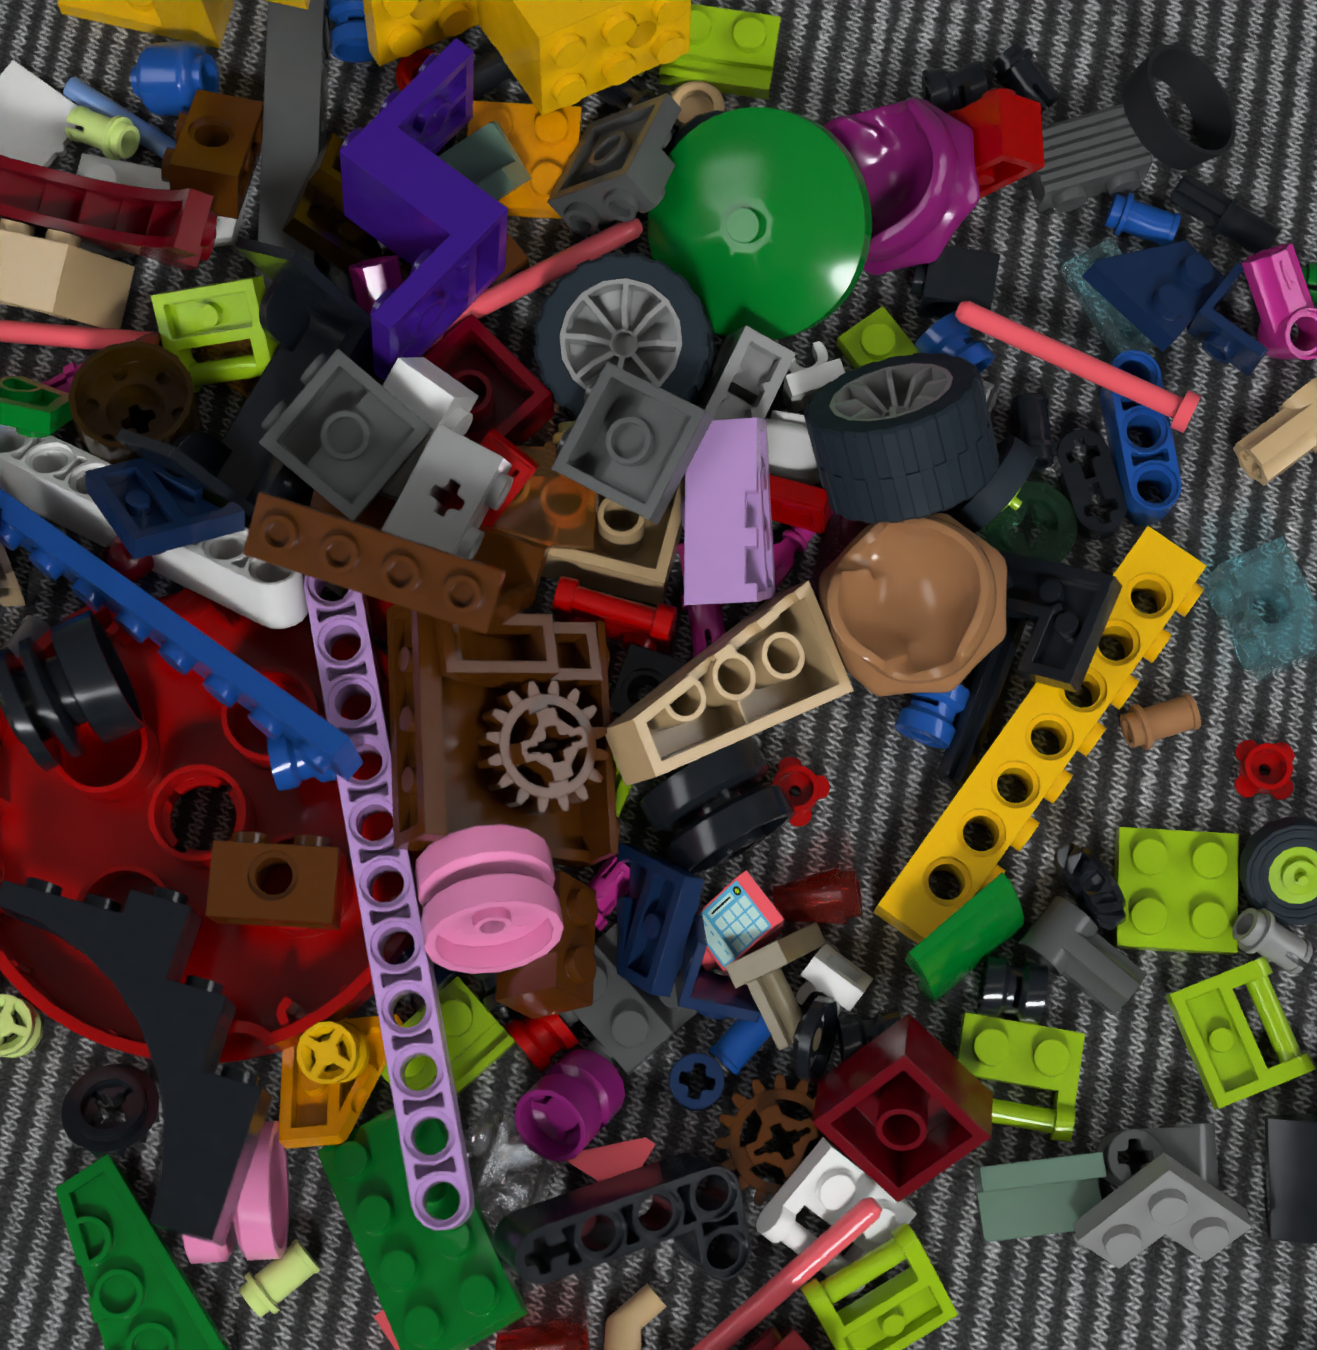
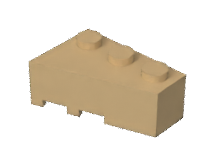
(61, 277)

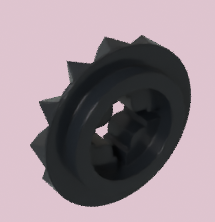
(1091, 885)
(111, 1086)

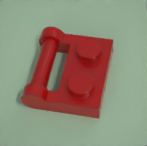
(623, 618)

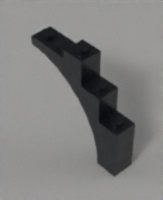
(208, 1117)

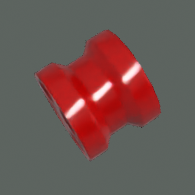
(541, 1038)

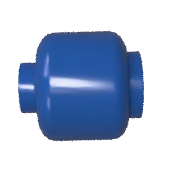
(171, 74)

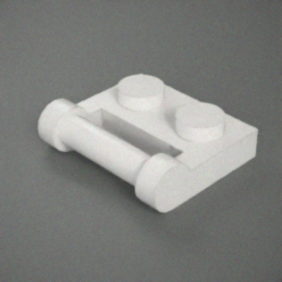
(830, 1187)

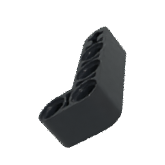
(546, 1238)

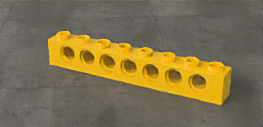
(1150, 567)

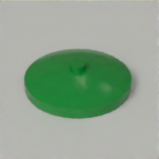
(764, 221)

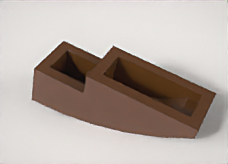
(522, 652)

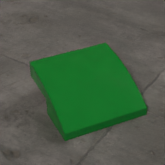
(966, 938)

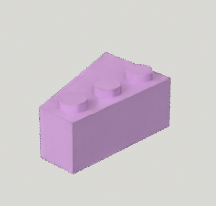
(729, 516)

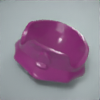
(916, 177)

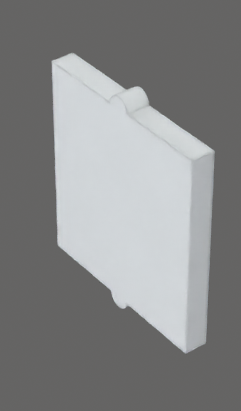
(32, 118)

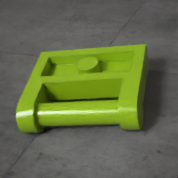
(215, 316)
(1223, 1041)
(1028, 1058)
(891, 1313)

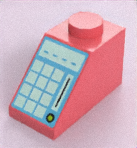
(738, 923)

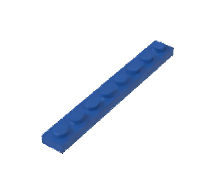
(180, 642)

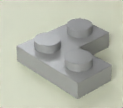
(1160, 1202)

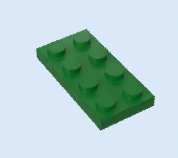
(431, 1283)

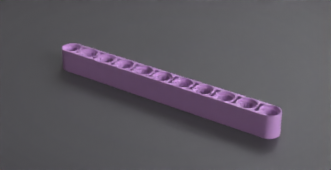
(382, 920)

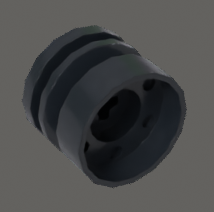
(67, 690)

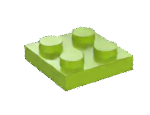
(1177, 890)

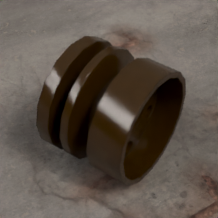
(135, 390)

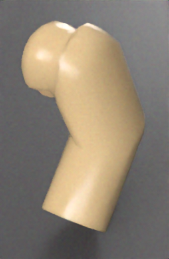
(625, 1323)

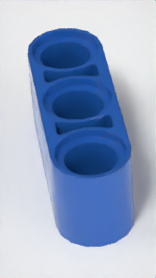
(1135, 464)

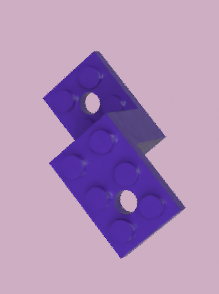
(423, 207)

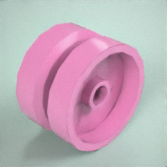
(488, 899)
(262, 1209)

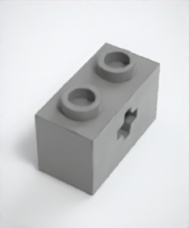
(450, 465)

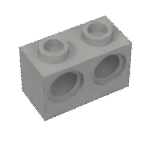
(745, 376)

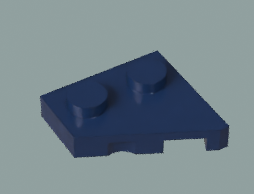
(1157, 288)
(157, 510)
(654, 919)

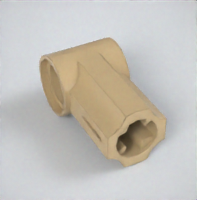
(1282, 438)

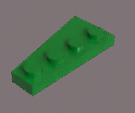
(128, 1268)

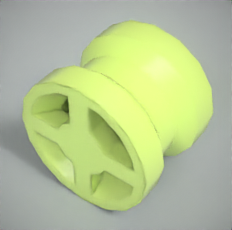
(27, 1033)

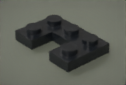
(1069, 616)

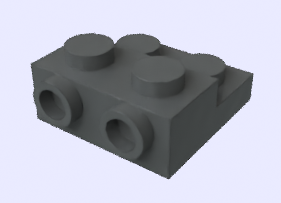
(617, 167)
(343, 433)
(631, 442)
(623, 1017)

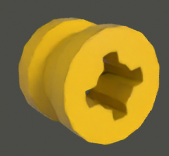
(321, 1048)

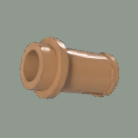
(1159, 721)

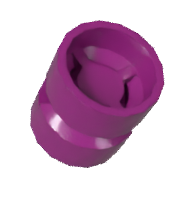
(569, 1105)

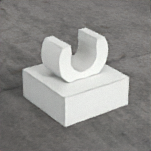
(803, 383)
(835, 977)

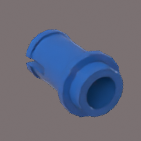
(1141, 220)
(740, 1043)

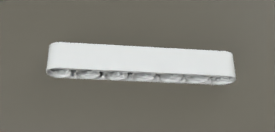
(52, 482)

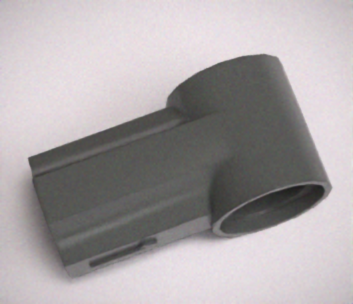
(1071, 947)

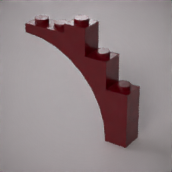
(110, 215)

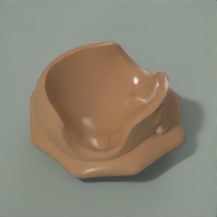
(915, 604)

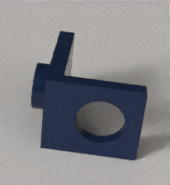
(1221, 337)
(709, 992)

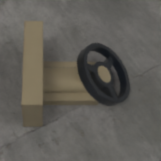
(779, 1006)

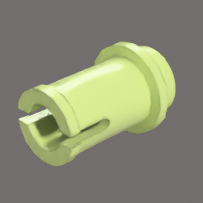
(114, 135)
(278, 1279)

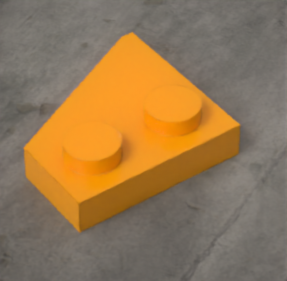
(327, 1113)

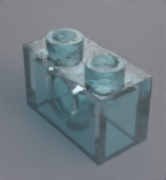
(1272, 577)

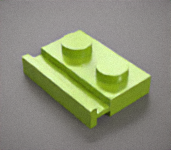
(728, 51)
(472, 1038)

